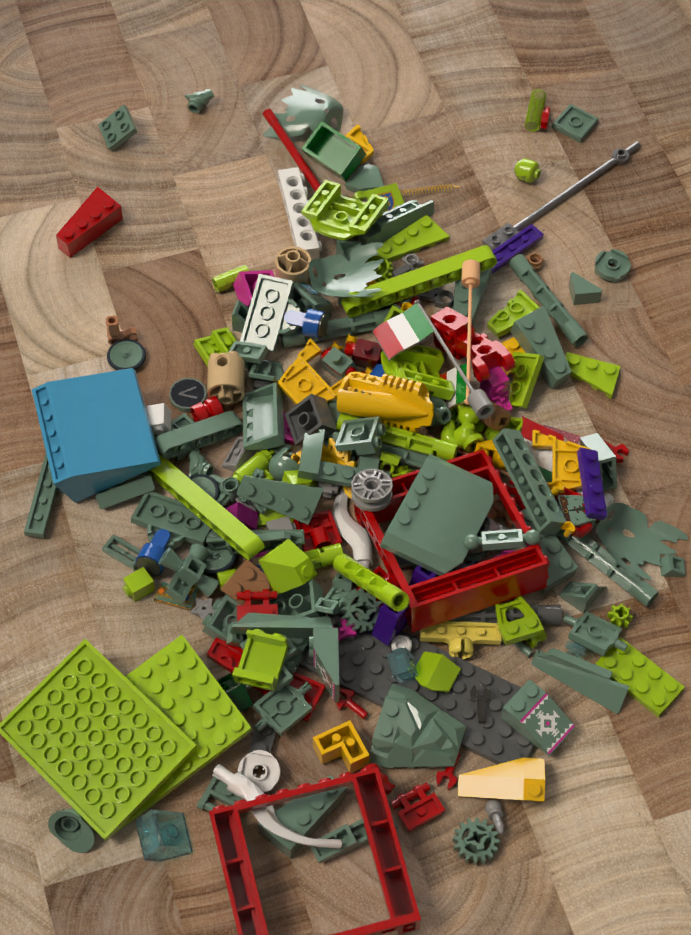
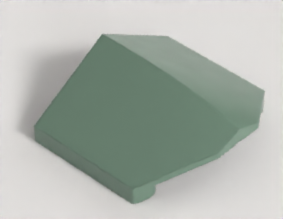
(266, 371)

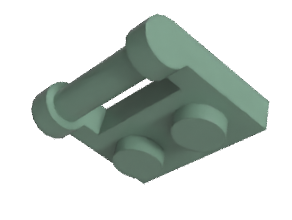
(218, 791)

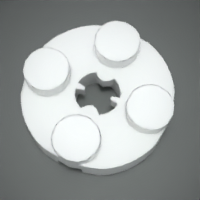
(266, 760)

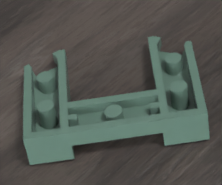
(327, 472)

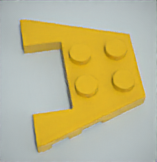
(302, 380)
(564, 459)

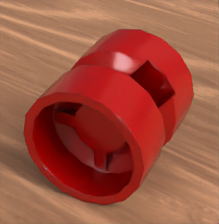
(209, 409)

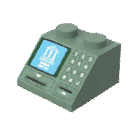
(308, 298)

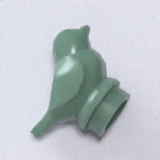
(199, 100)
(199, 465)

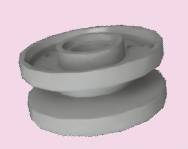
(372, 490)

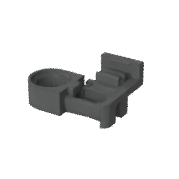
(435, 295)

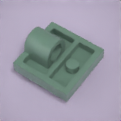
(118, 128)

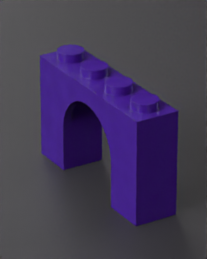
(391, 622)

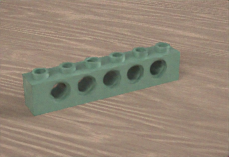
(529, 481)

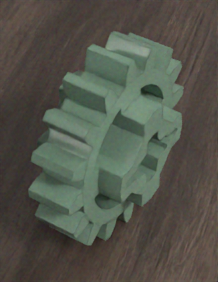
(355, 613)
(472, 849)

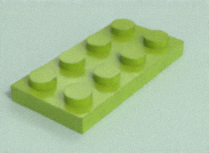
(645, 679)

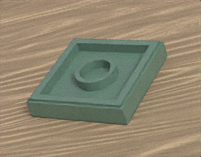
(575, 123)

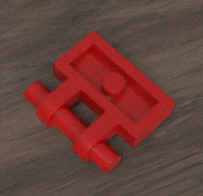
(266, 608)
(421, 811)

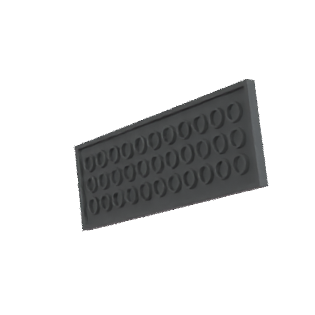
(368, 673)

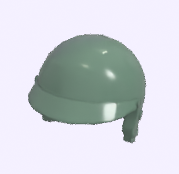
(281, 463)

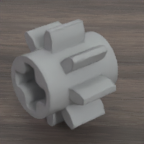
(329, 489)

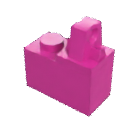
(497, 388)

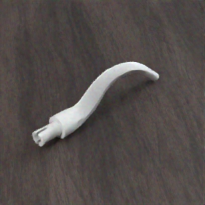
(352, 532)
(246, 789)

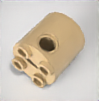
(293, 264)
(226, 377)

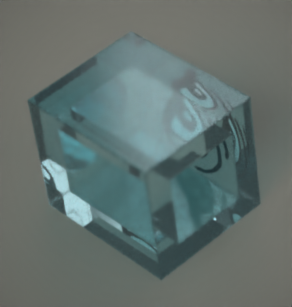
(402, 664)

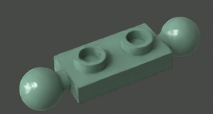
(502, 539)

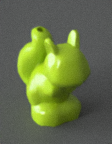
(466, 434)

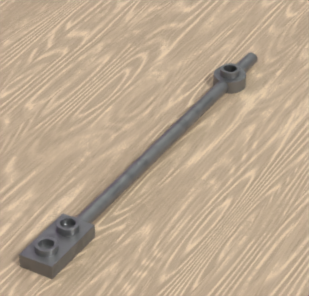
(619, 157)

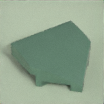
(365, 179)

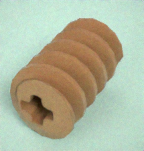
(499, 418)

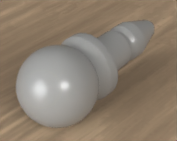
(494, 811)

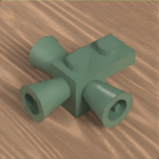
(188, 573)

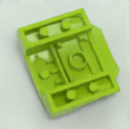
(340, 215)
(420, 365)

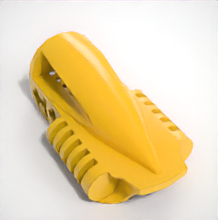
(392, 399)

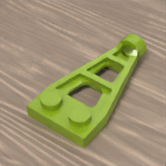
(521, 628)

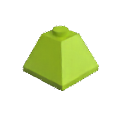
(287, 567)

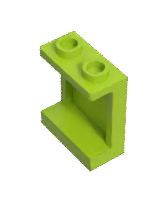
(261, 660)

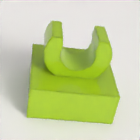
(389, 458)

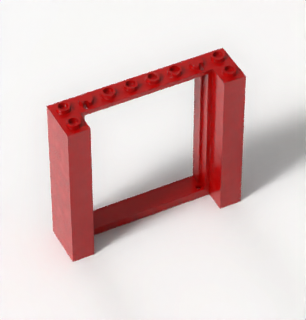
(471, 586)
(380, 834)

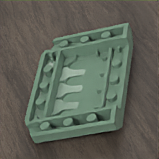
(438, 515)

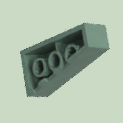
(461, 295)
(538, 336)
(561, 564)
(304, 817)

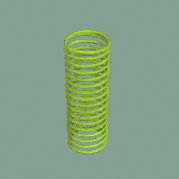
(528, 117)

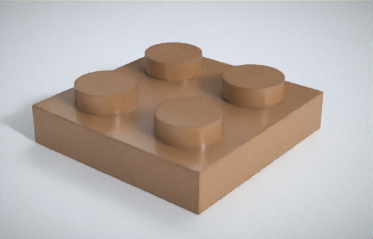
(246, 577)

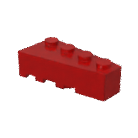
(89, 222)

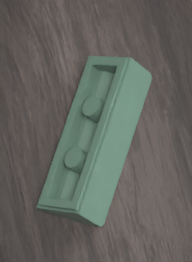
(125, 491)

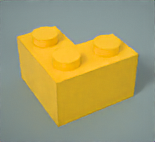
(342, 742)

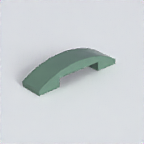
(331, 602)

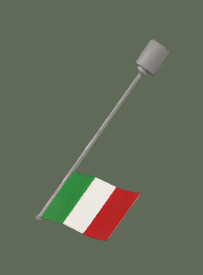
(411, 329)

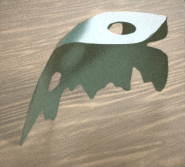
(307, 112)
(356, 271)
(642, 547)

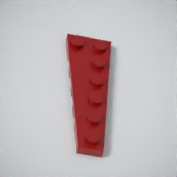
(230, 656)

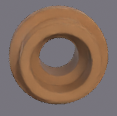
(535, 257)

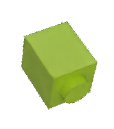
(138, 584)

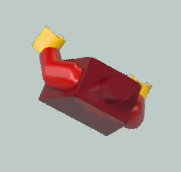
(363, 352)

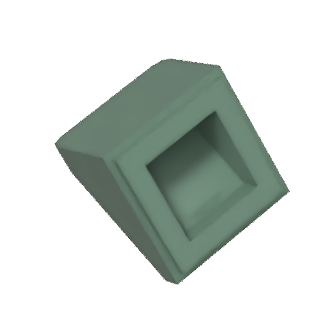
(672, 566)

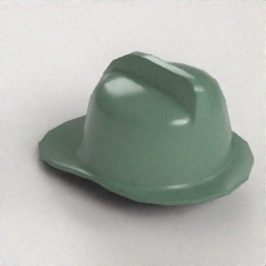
(71, 830)

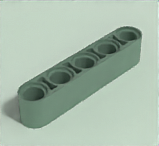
(198, 434)

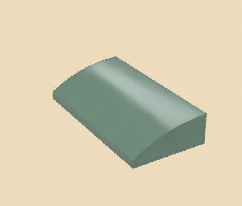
(263, 418)

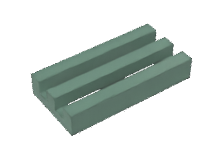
(132, 565)

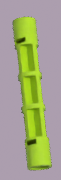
(411, 441)
(319, 558)
(371, 582)

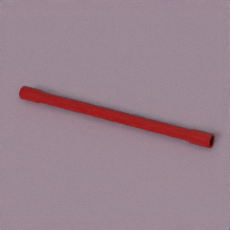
(274, 123)

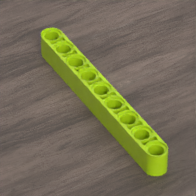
(417, 281)
(207, 509)

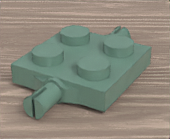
(595, 633)
(282, 708)

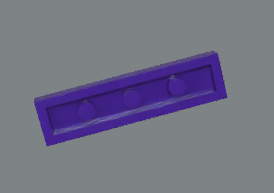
(516, 245)
(591, 483)

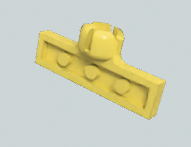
(462, 635)

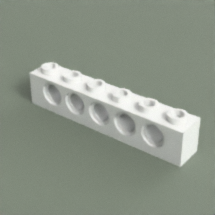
(294, 201)

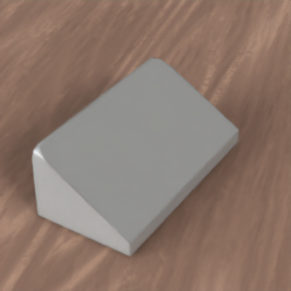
(237, 456)

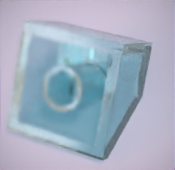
(163, 835)

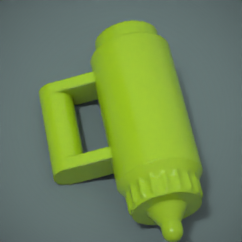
(260, 461)

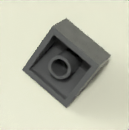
(310, 417)

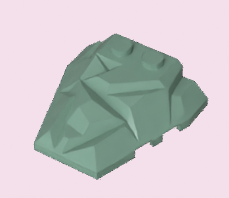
(414, 733)

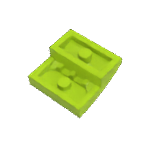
(218, 342)

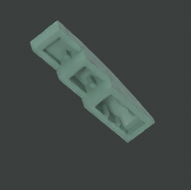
(352, 837)

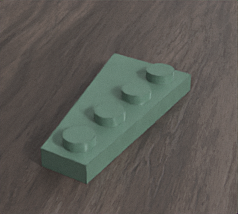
(284, 497)

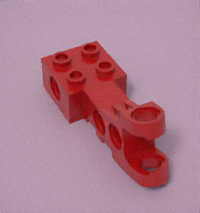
(484, 353)

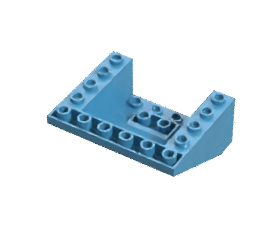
(95, 431)

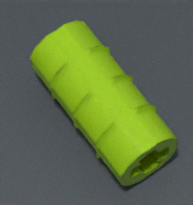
(227, 279)

